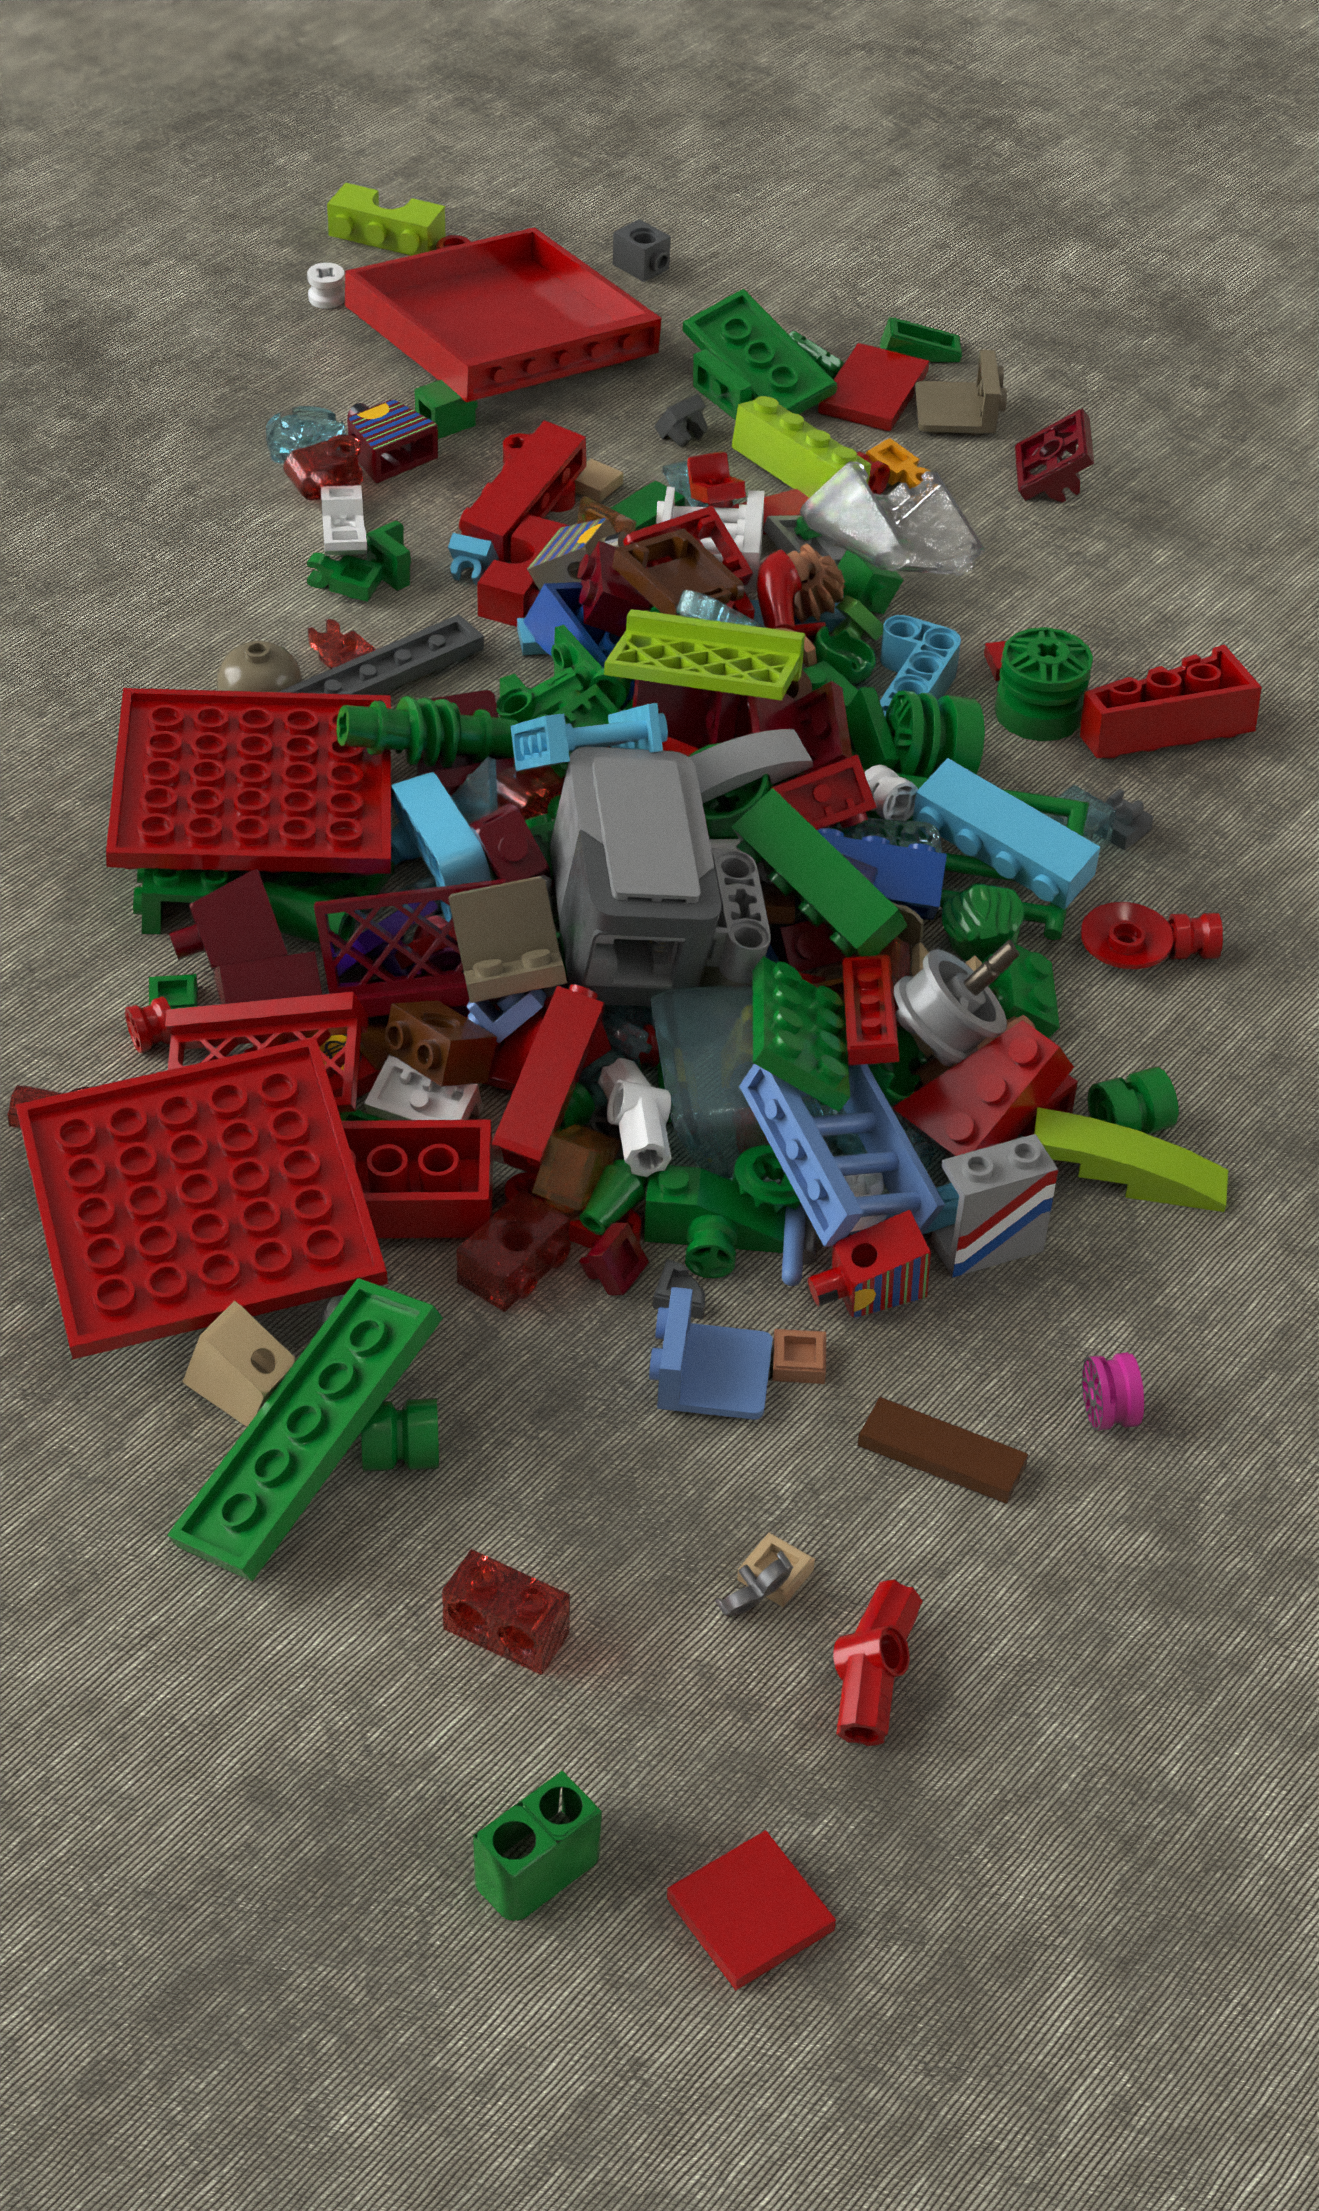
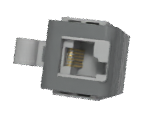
(642, 886)

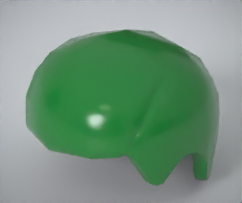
(845, 654)
(895, 1077)

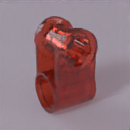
(324, 465)

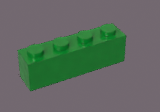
(819, 877)

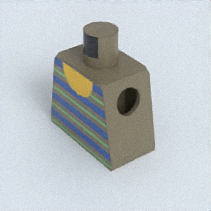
(563, 553)

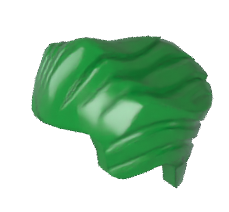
(982, 920)

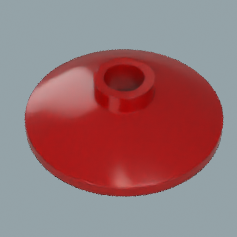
(1127, 935)

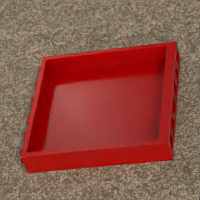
(501, 313)

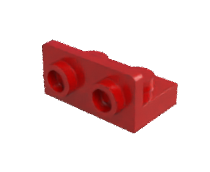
(830, 794)

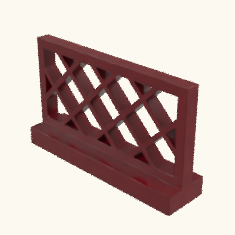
(379, 994)

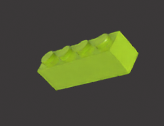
(789, 445)

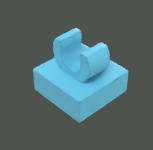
(470, 553)

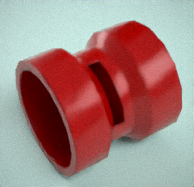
(1196, 935)

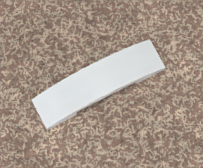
(343, 520)

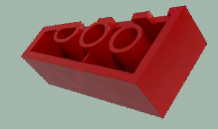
(1172, 706)

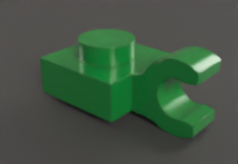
(348, 577)

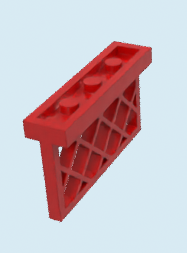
(273, 1023)

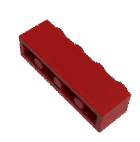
(526, 485)

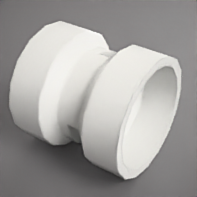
(891, 793)

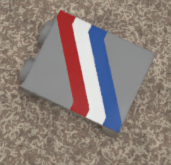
(1001, 1205)

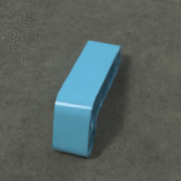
(921, 654)
(439, 833)

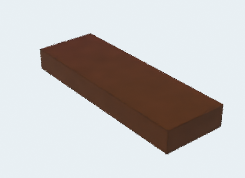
(943, 1449)

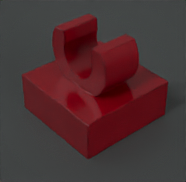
(615, 1259)

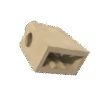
(237, 1364)

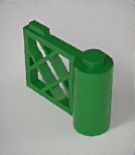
(295, 905)

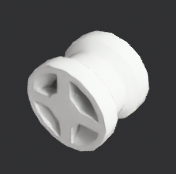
(326, 285)

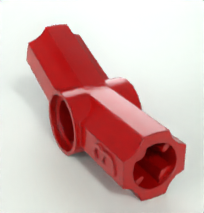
(871, 1660)

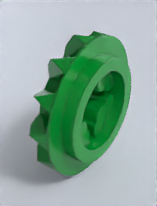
(750, 1172)

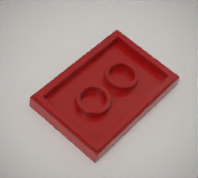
(874, 387)

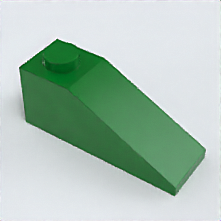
(690, 1192)

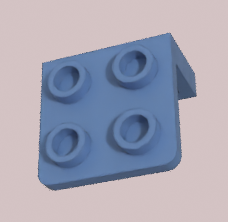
(708, 1365)

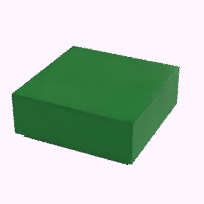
(179, 990)

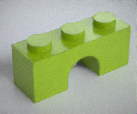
(407, 230)

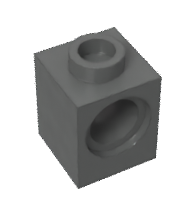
(641, 250)

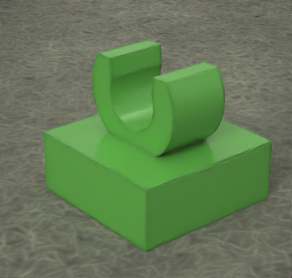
(858, 620)

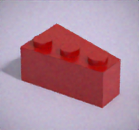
(988, 1093)

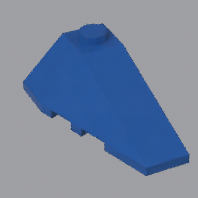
(560, 605)

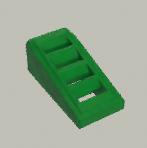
(920, 341)

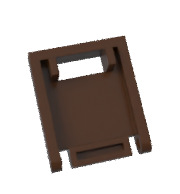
(691, 569)

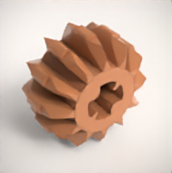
(819, 591)

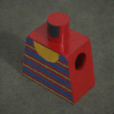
(876, 1268)

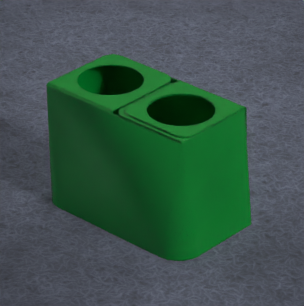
(527, 1883)

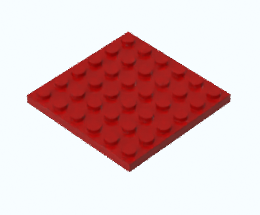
(246, 784)
(197, 1195)

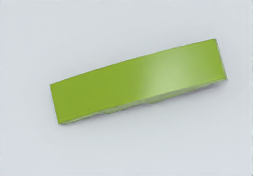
(1146, 1164)

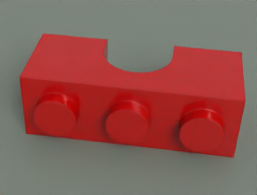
(508, 589)

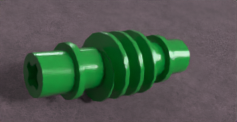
(427, 730)

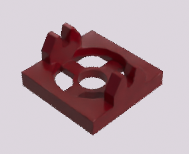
(1053, 444)

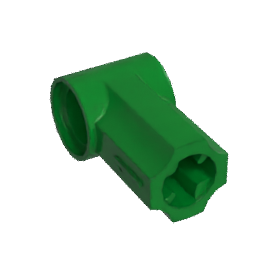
(528, 704)

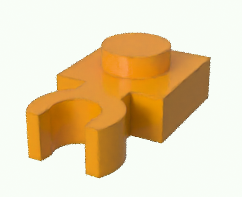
(900, 461)

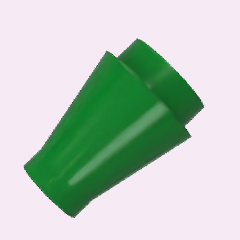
(613, 1196)

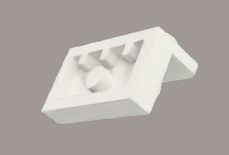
(409, 1095)

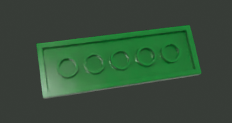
(304, 1428)

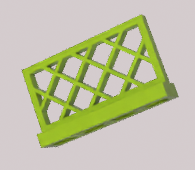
(707, 655)

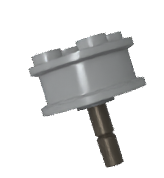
(953, 1003)

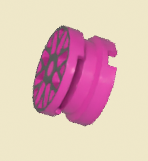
(1112, 1391)

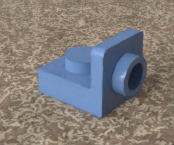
(513, 1012)

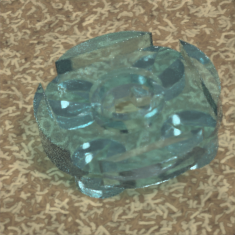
(302, 429)

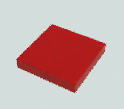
(751, 1909)

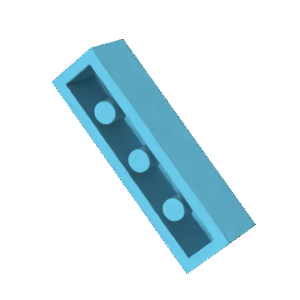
(1006, 834)

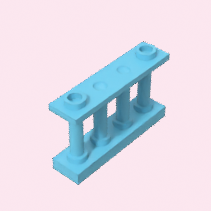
(549, 740)

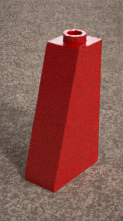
(548, 1078)

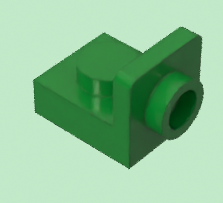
(387, 548)

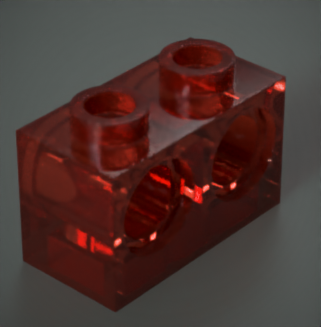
(506, 1611)

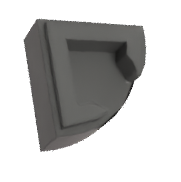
(678, 1276)

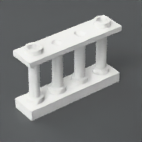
(742, 523)

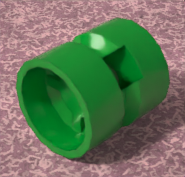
(1140, 1102)
(402, 1435)

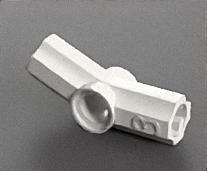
(640, 1114)

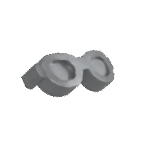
(758, 1588)

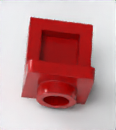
(712, 482)

